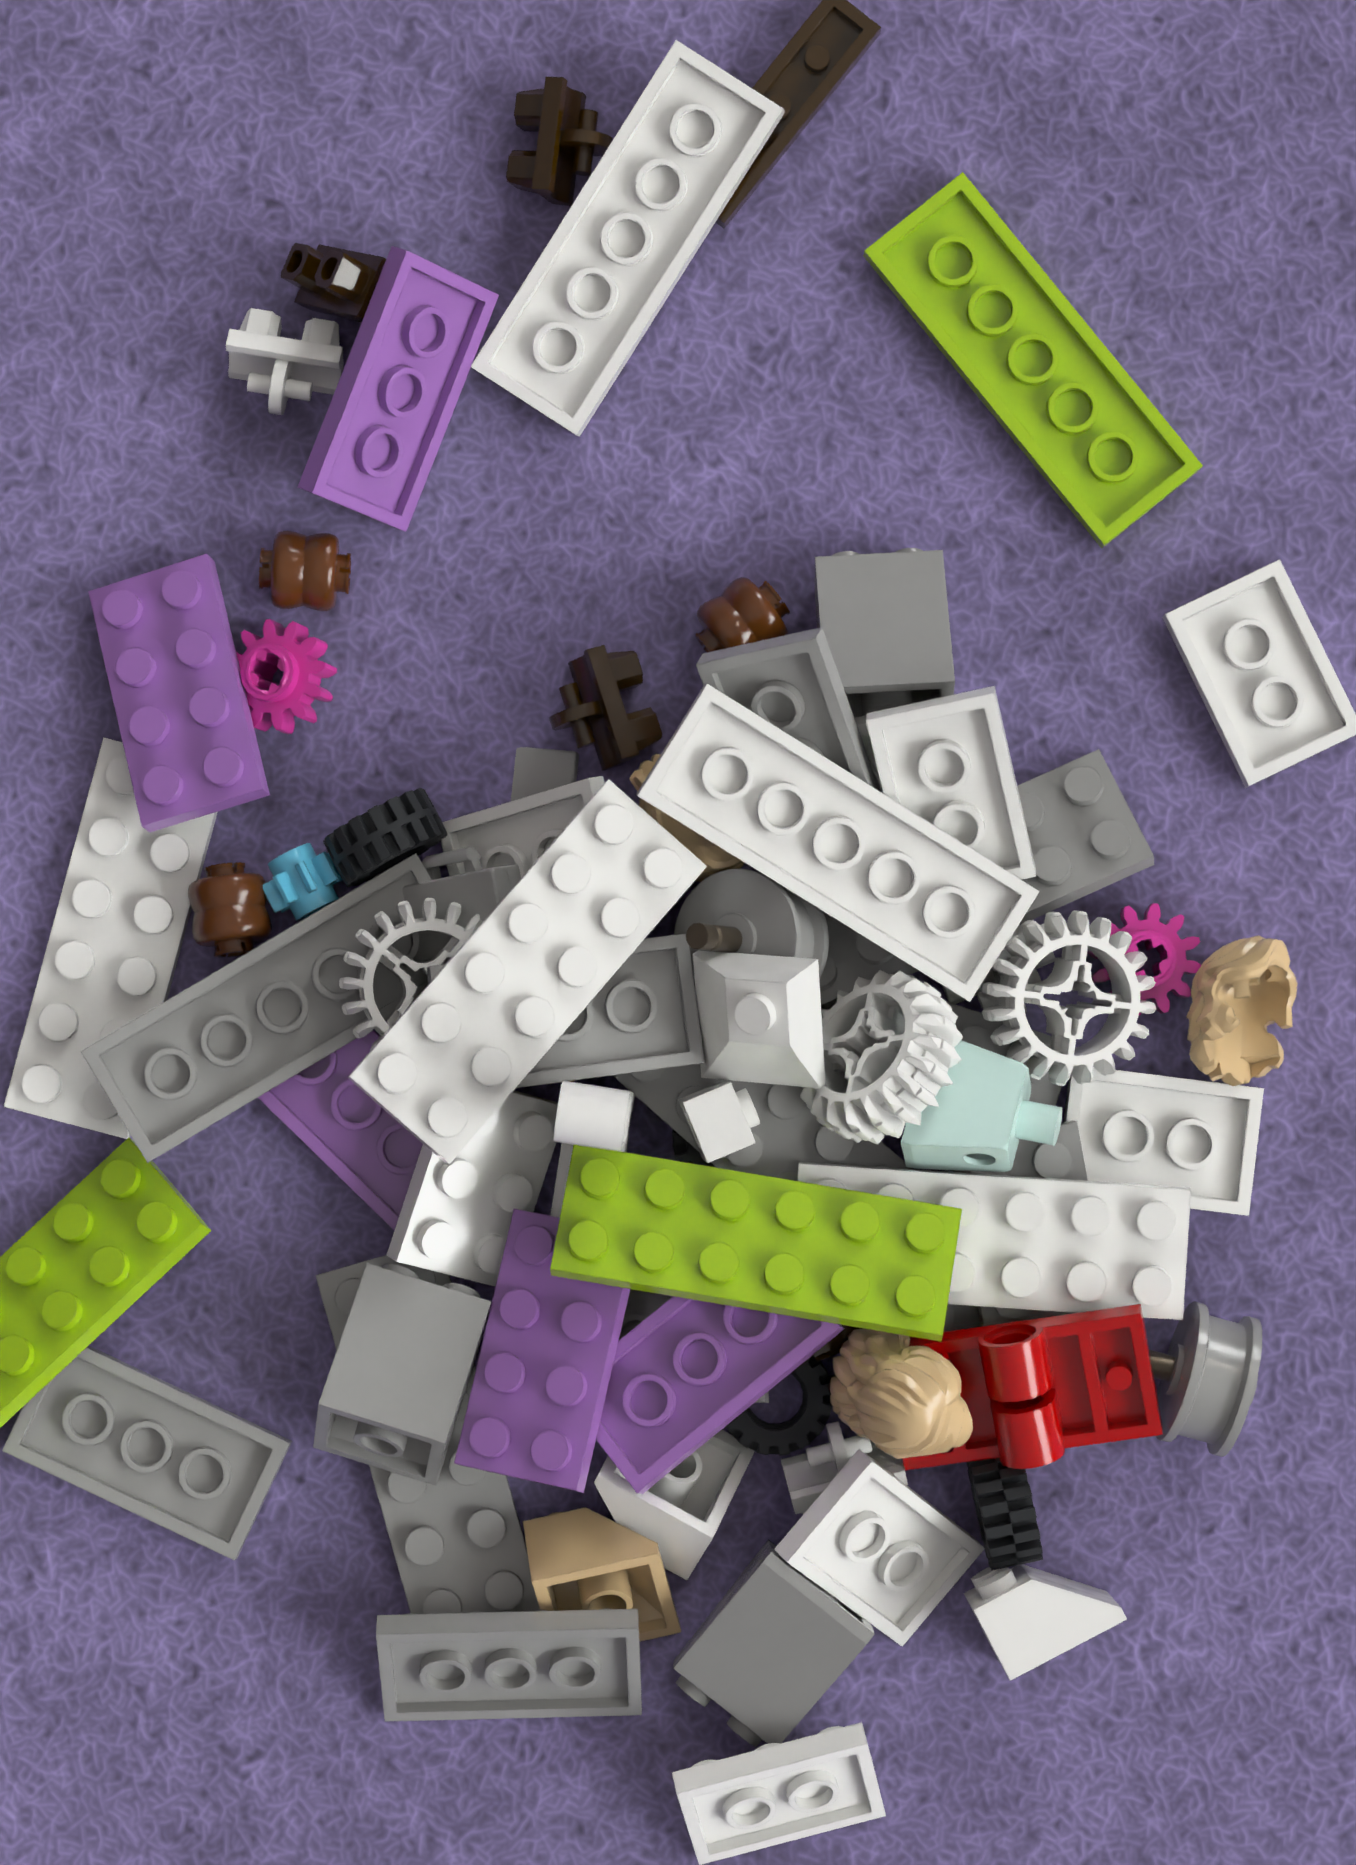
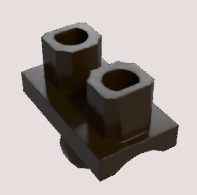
(564, 141)
(333, 279)
(597, 710)

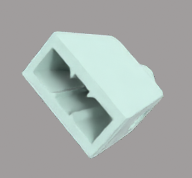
(980, 1116)

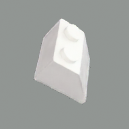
(1037, 1614)

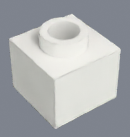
(720, 1119)

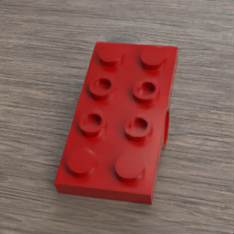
(1050, 1386)

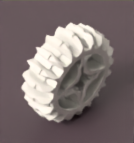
(382, 951)
(1069, 974)
(883, 1057)

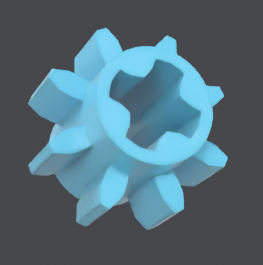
(302, 882)

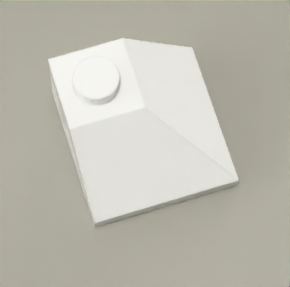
(760, 1018)
(682, 1506)

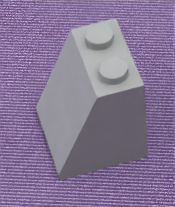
(886, 626)
(401, 1372)
(770, 1649)

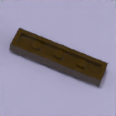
(803, 81)

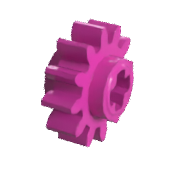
(300, 685)
(1171, 950)

